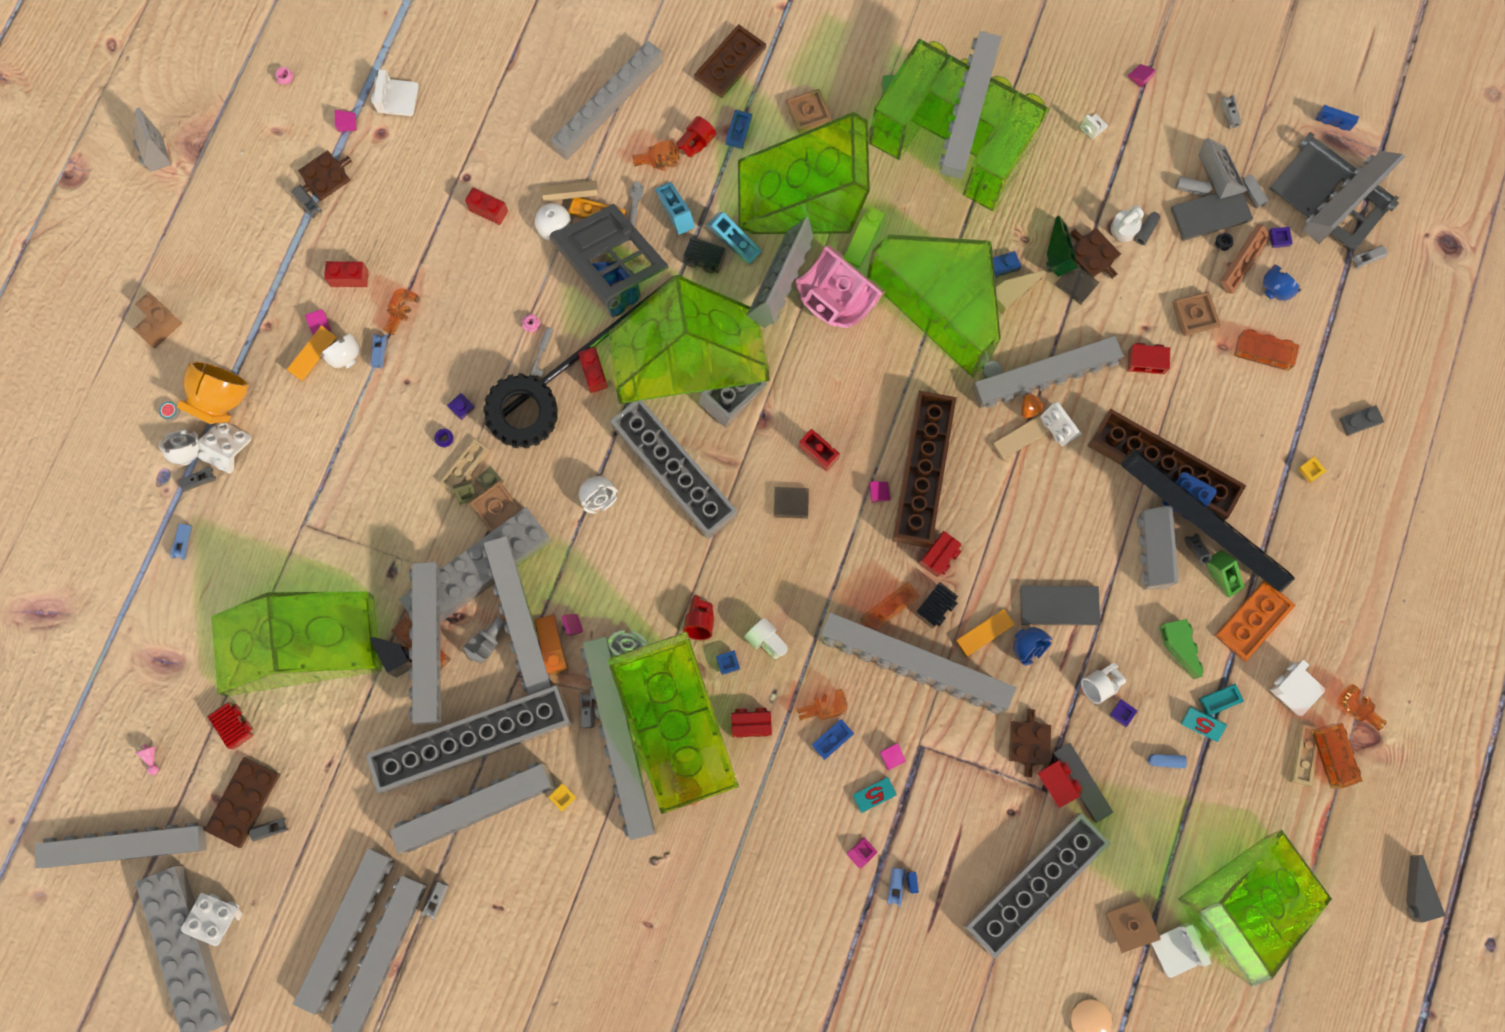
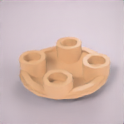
(1091, 1017)

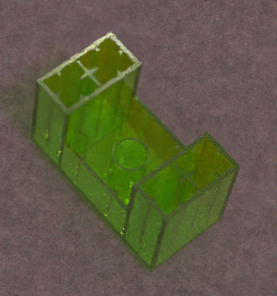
(926, 96)

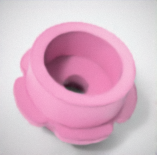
(281, 72)
(530, 327)

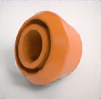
(1031, 406)

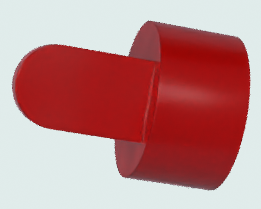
(700, 132)
(698, 623)

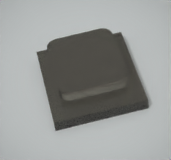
(1077, 284)
(791, 502)

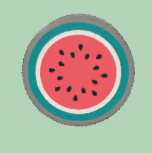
(169, 411)

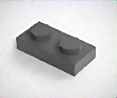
(1361, 420)

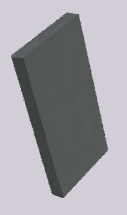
(1210, 215)
(1060, 605)

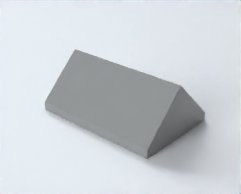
(1221, 169)

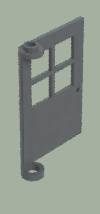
(1313, 178)
(599, 235)

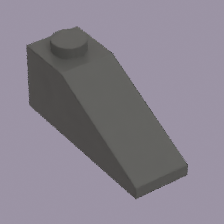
(1421, 893)

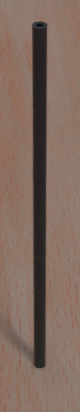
(573, 358)

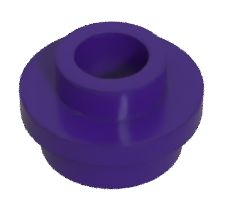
(443, 432)

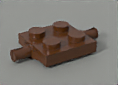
(325, 175)
(1095, 253)
(1030, 743)

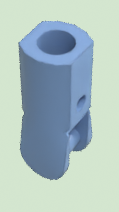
(378, 353)
(181, 538)
(1172, 761)
(896, 882)

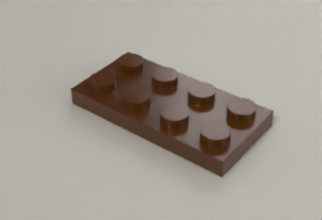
(730, 61)
(242, 802)

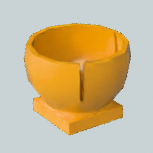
(211, 392)

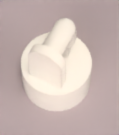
(1127, 224)
(764, 635)
(1098, 685)

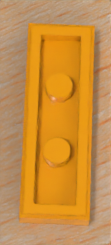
(583, 208)
(311, 353)
(985, 632)

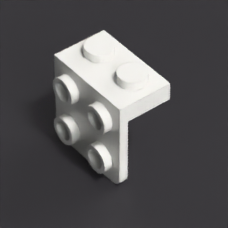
(394, 96)
(1060, 424)
(221, 445)
(1297, 688)
(210, 919)
(1181, 950)

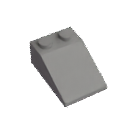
(149, 143)
(729, 402)

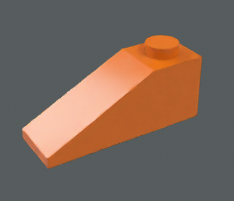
(551, 645)

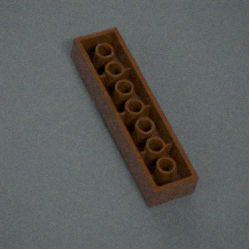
(1119, 436)
(924, 469)

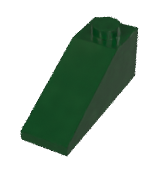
(1060, 249)

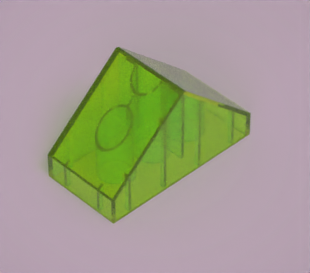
(808, 176)
(943, 290)
(685, 344)
(294, 640)
(673, 722)
(1257, 908)

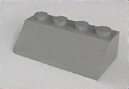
(1158, 548)

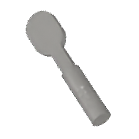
(636, 194)
(536, 371)

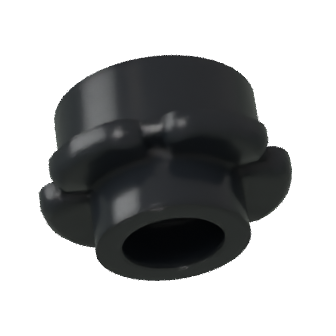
(1228, 241)

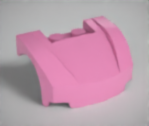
(838, 290)

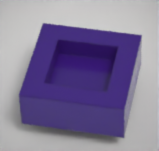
(1280, 237)
(461, 406)
(1123, 713)

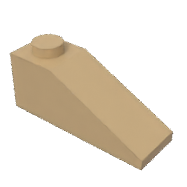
(1014, 289)

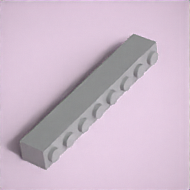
(607, 100)
(970, 105)
(1048, 372)
(517, 613)
(425, 644)
(120, 847)
(343, 931)
(380, 955)

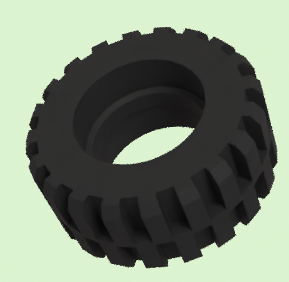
(515, 386)

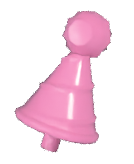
(147, 756)

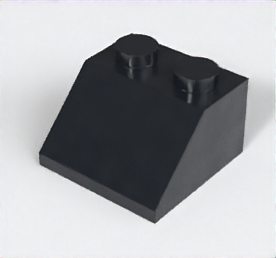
(393, 656)

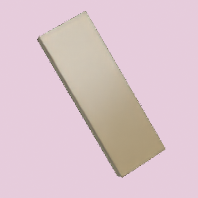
(570, 190)
(1020, 438)
(465, 464)
(1304, 757)

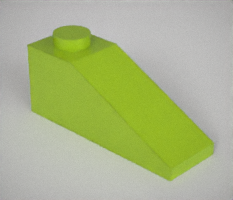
(864, 236)

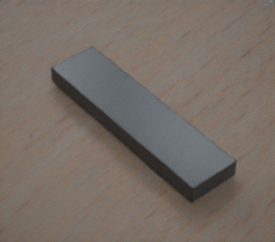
(1091, 795)

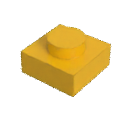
(1312, 469)
(562, 797)

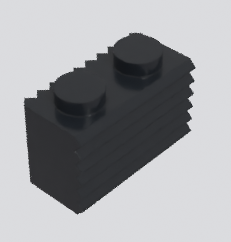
(704, 255)
(936, 606)

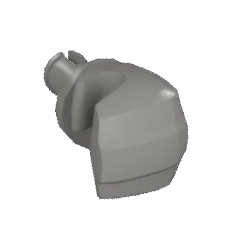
(484, 643)

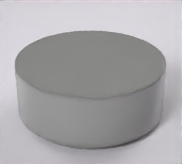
(991, 369)

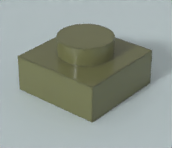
(488, 478)
(465, 492)

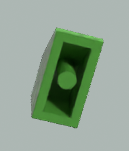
(1226, 573)

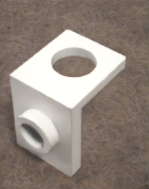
(1091, 126)

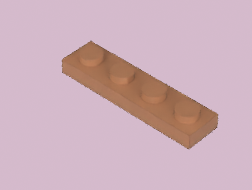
(1245, 258)

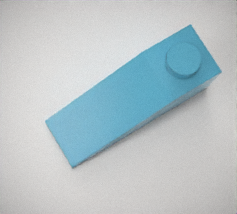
(675, 208)
(733, 237)

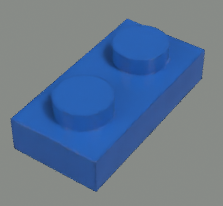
(1337, 118)
(738, 129)
(1006, 264)
(832, 739)

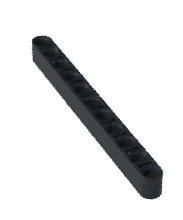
(1207, 520)

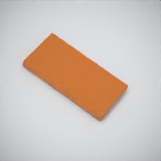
(1254, 620)

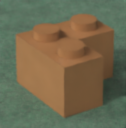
(158, 323)

